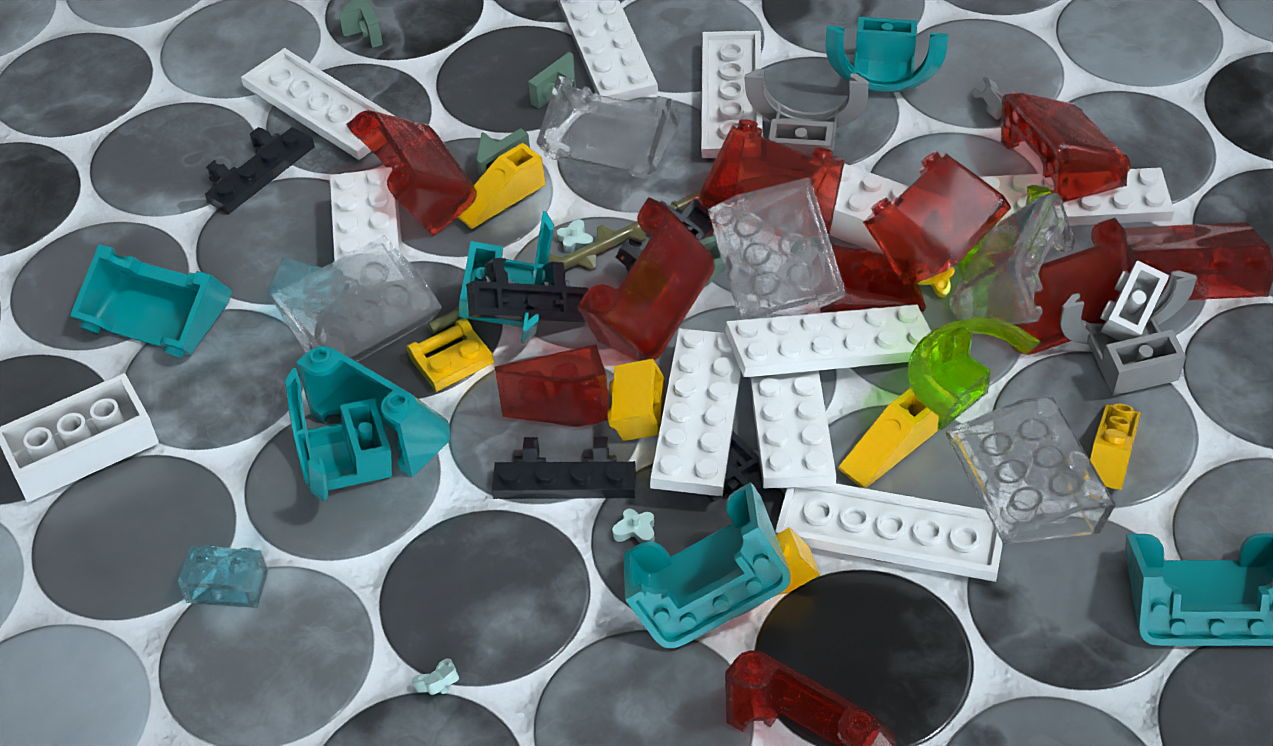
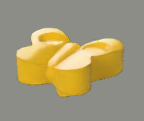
(940, 282)

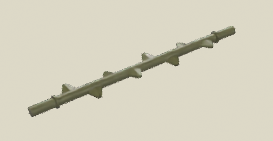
(584, 256)

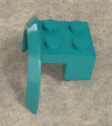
(885, 54)
(517, 271)
(340, 452)

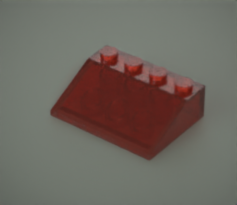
(1225, 257)

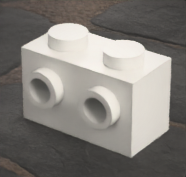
(1134, 303)

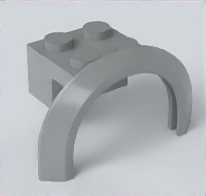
(805, 129)
(1140, 361)

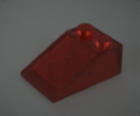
(870, 282)
(555, 388)

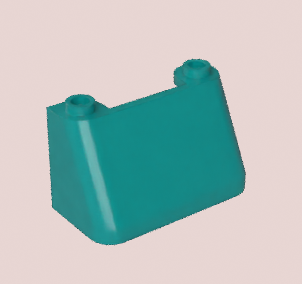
(148, 302)
(336, 379)
(710, 579)
(1202, 598)

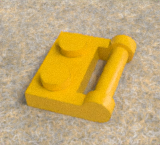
(454, 361)

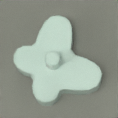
(574, 236)
(635, 526)
(436, 681)

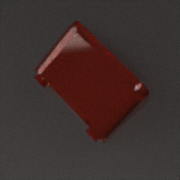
(1068, 143)
(754, 163)
(428, 176)
(935, 219)
(1086, 272)
(655, 293)
(765, 688)

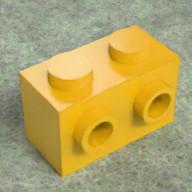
(636, 399)

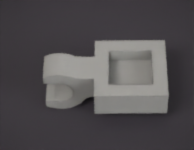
(991, 96)

